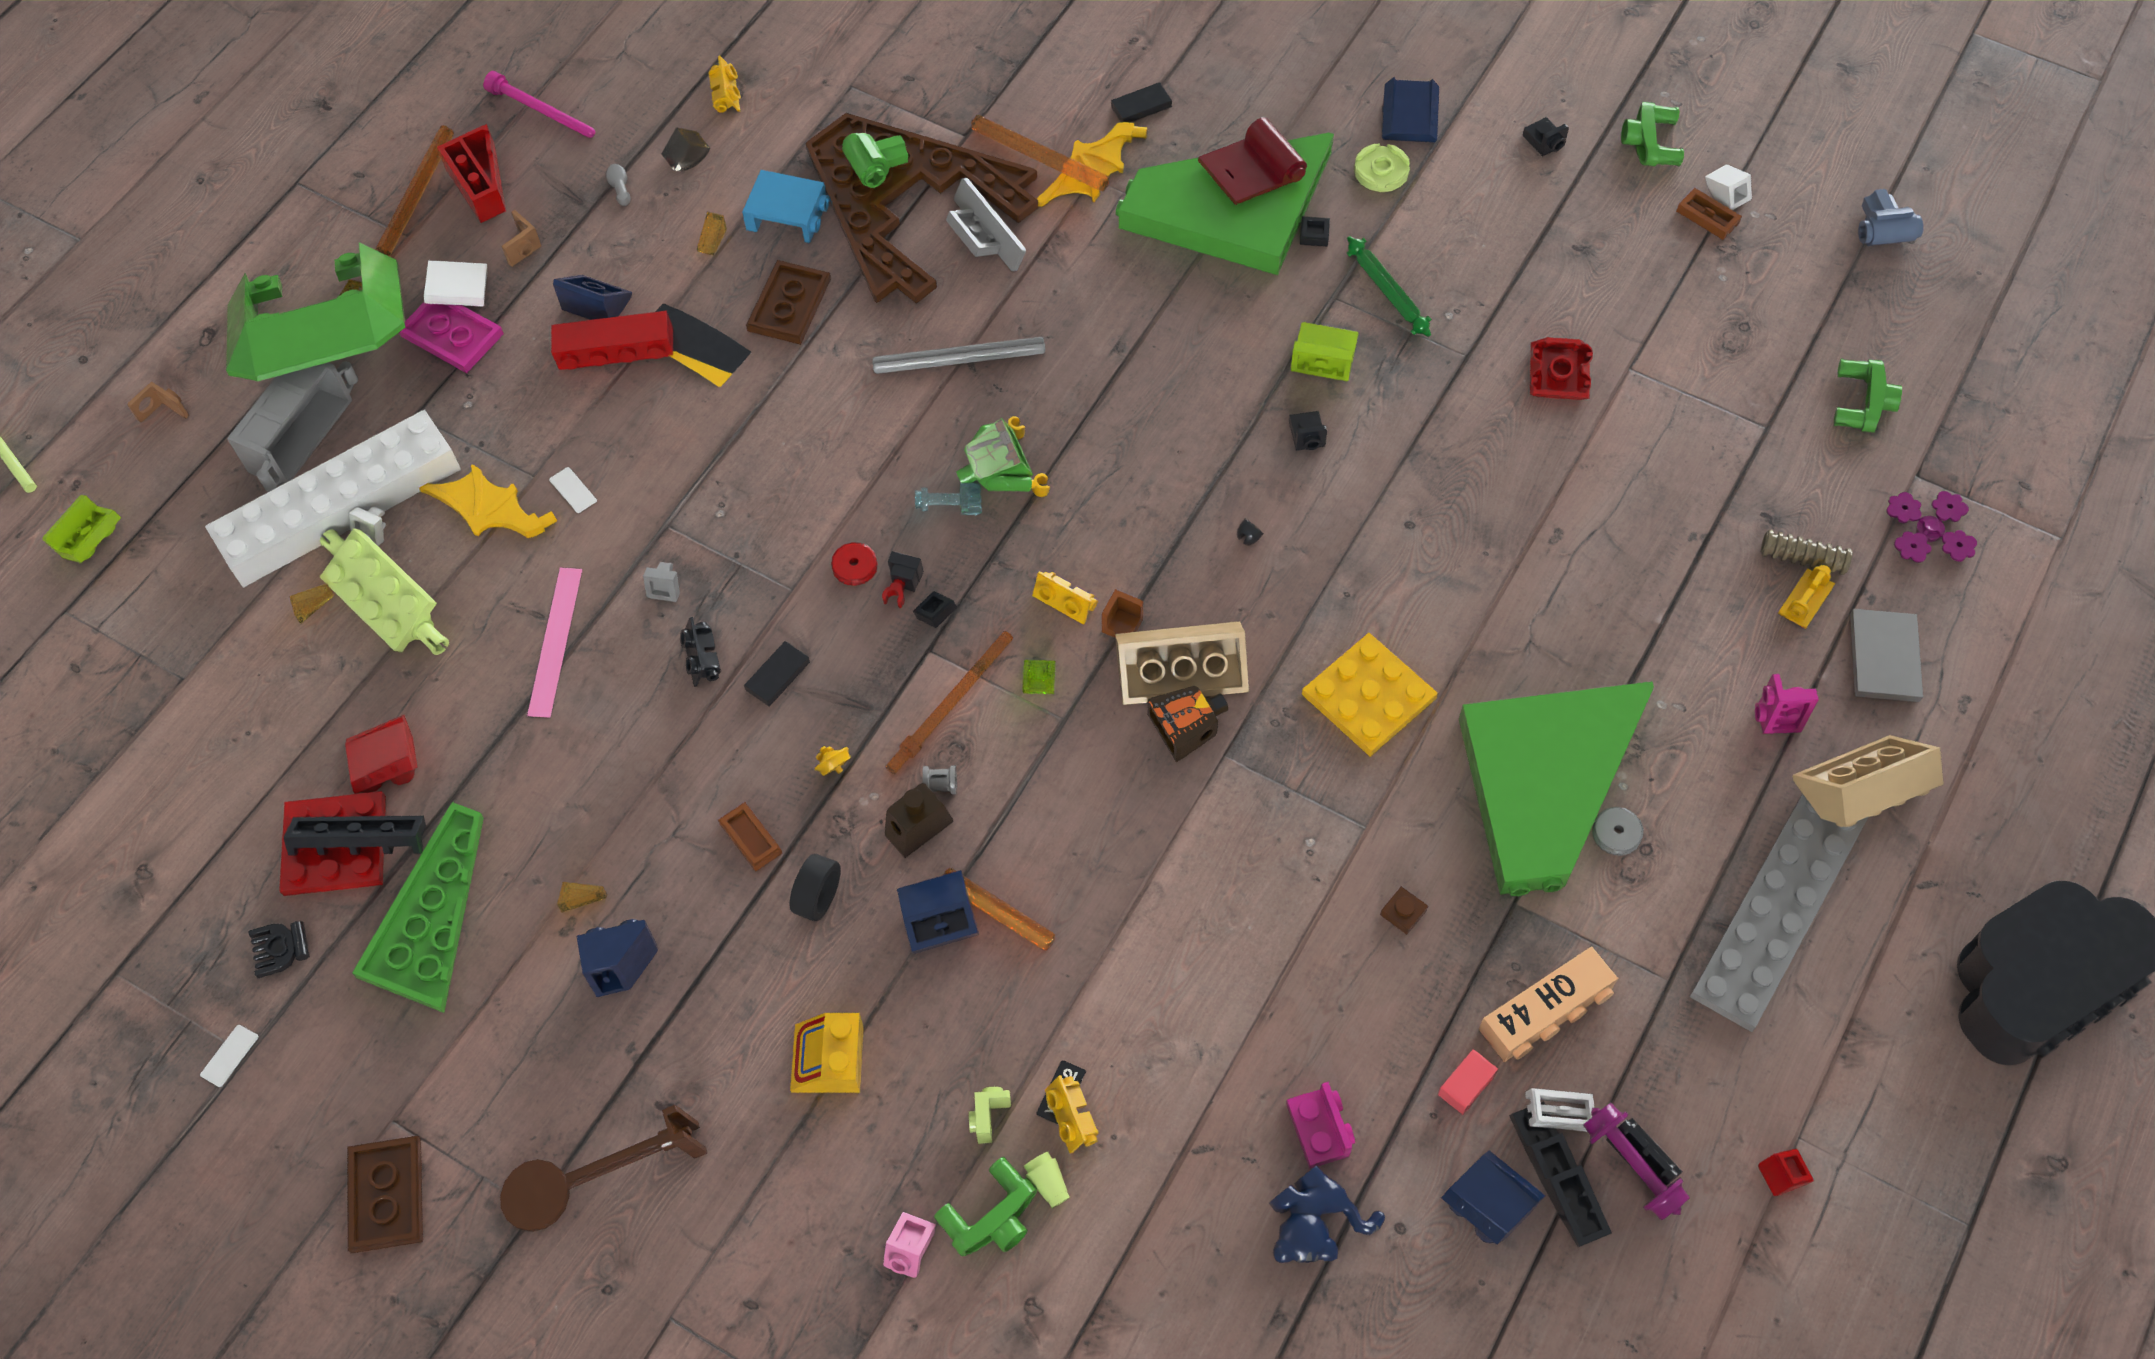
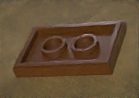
(788, 302)
(384, 1194)

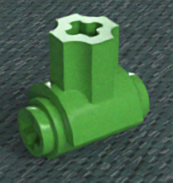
(873, 158)

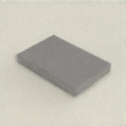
(1886, 655)

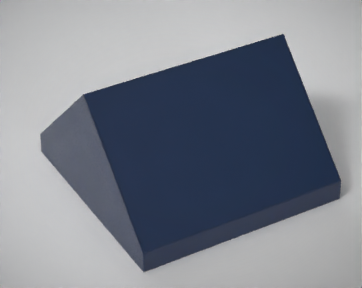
(590, 297)

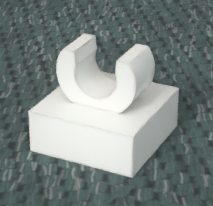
(369, 523)

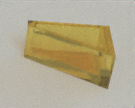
(712, 233)
(309, 601)
(577, 895)

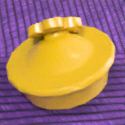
(831, 760)

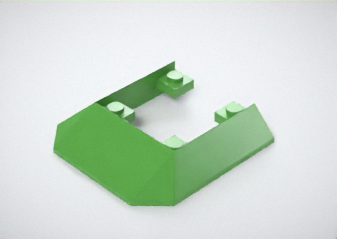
(319, 333)

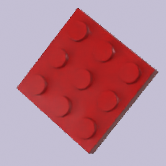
(338, 868)

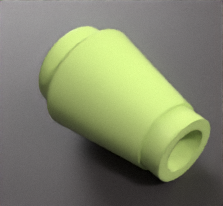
(1047, 1178)

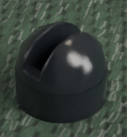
(1250, 530)

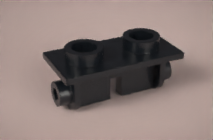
(698, 662)
(1649, 1150)

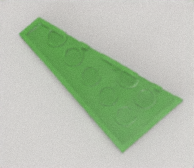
(422, 929)

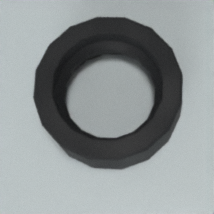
(815, 887)

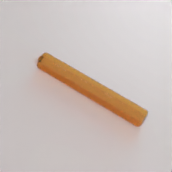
(1007, 914)

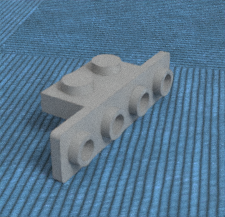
(983, 228)

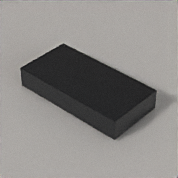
(1141, 103)
(777, 673)

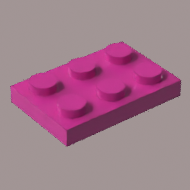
(451, 333)

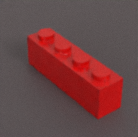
(612, 340)

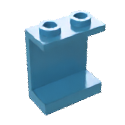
(786, 201)

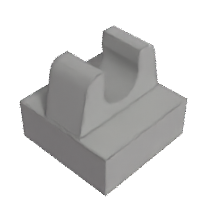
(662, 582)

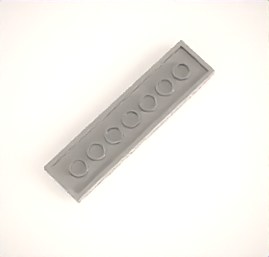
(1775, 916)

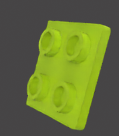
(1324, 351)

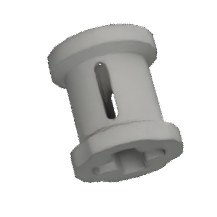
(941, 779)

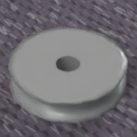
(1619, 819)

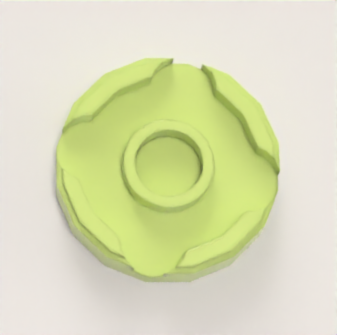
(1382, 167)

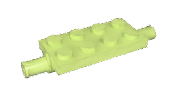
(380, 592)

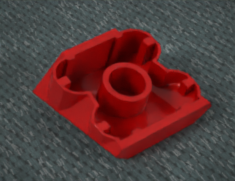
(1560, 368)
(381, 756)

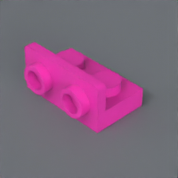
(1784, 709)
(1320, 1126)

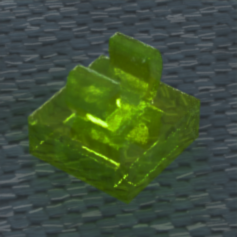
(1039, 677)

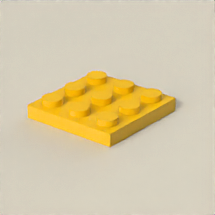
(1369, 694)

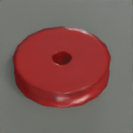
(854, 574)

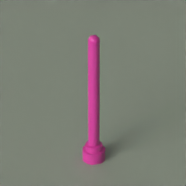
(498, 85)

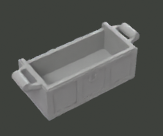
(291, 421)

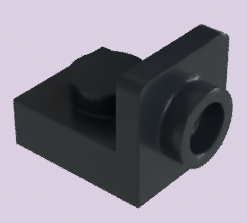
(1546, 136)
(1307, 430)

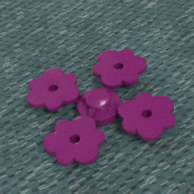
(1931, 528)

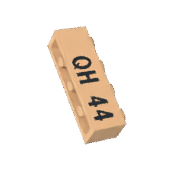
(1548, 1004)

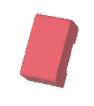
(1467, 1081)

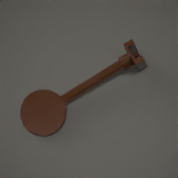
(539, 1190)

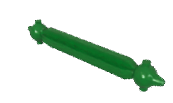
(1388, 286)

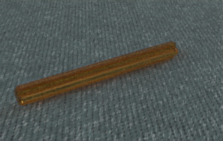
(1040, 153)
(414, 192)

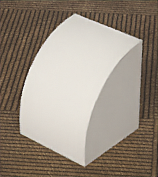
(1730, 186)

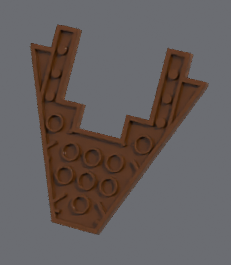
(863, 208)

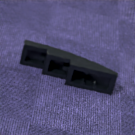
(1562, 1179)

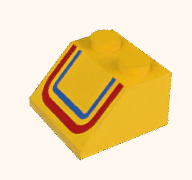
(828, 1054)

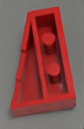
(475, 171)

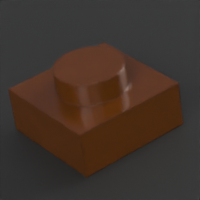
(1404, 910)

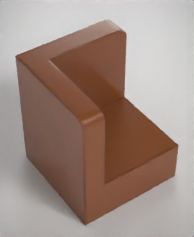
(1122, 614)

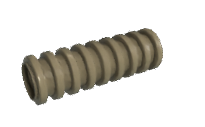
(1806, 551)

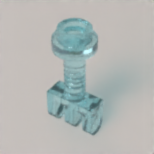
(967, 498)

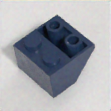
(937, 912)
(616, 955)

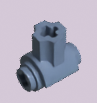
(1887, 222)

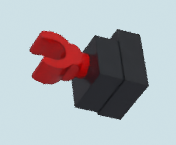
(905, 574)

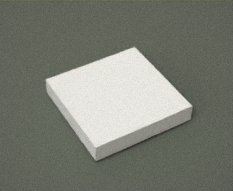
(455, 283)

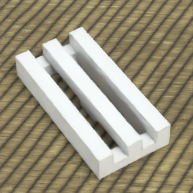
(1537, 1109)

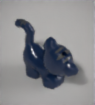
(1304, 1233)

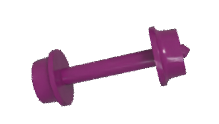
(1667, 1199)

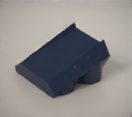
(1410, 110)
(1492, 1198)

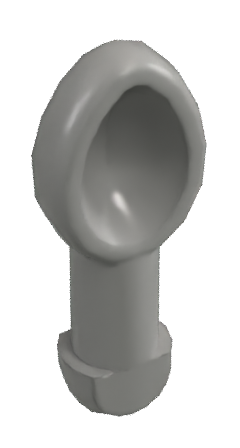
(617, 179)

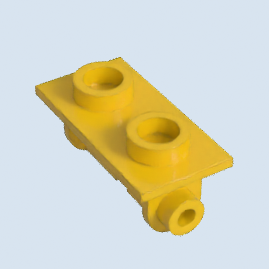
(724, 86)
(1059, 595)
(1808, 596)
(1064, 1099)

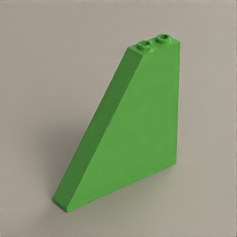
(1190, 210)
(1544, 775)

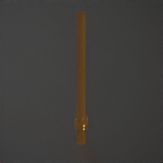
(912, 744)

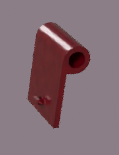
(1255, 163)

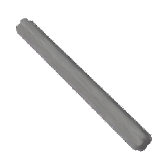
(958, 355)

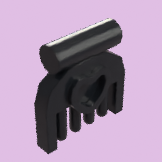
(280, 944)

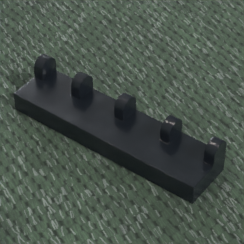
(355, 833)

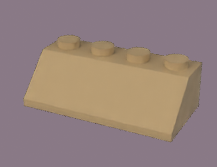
(1180, 658)
(1870, 779)

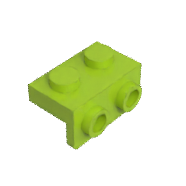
(81, 529)

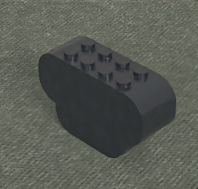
(2052, 970)

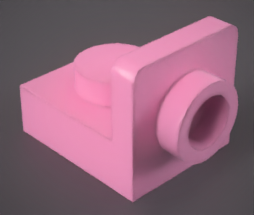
(908, 1244)

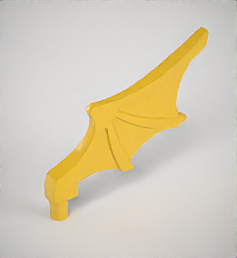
(1100, 155)
(488, 505)

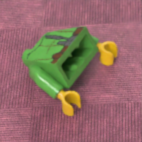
(999, 460)

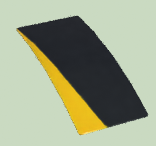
(704, 347)

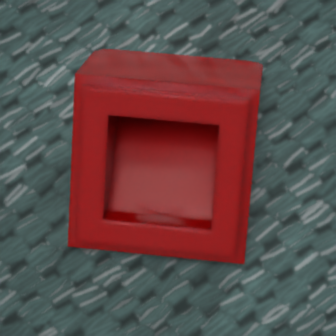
(1785, 1172)

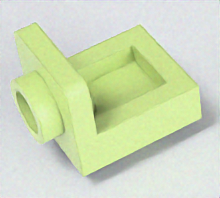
(980, 1119)

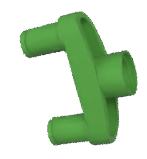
(1643, 135)
(1878, 394)
(997, 1225)

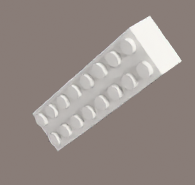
(297, 514)

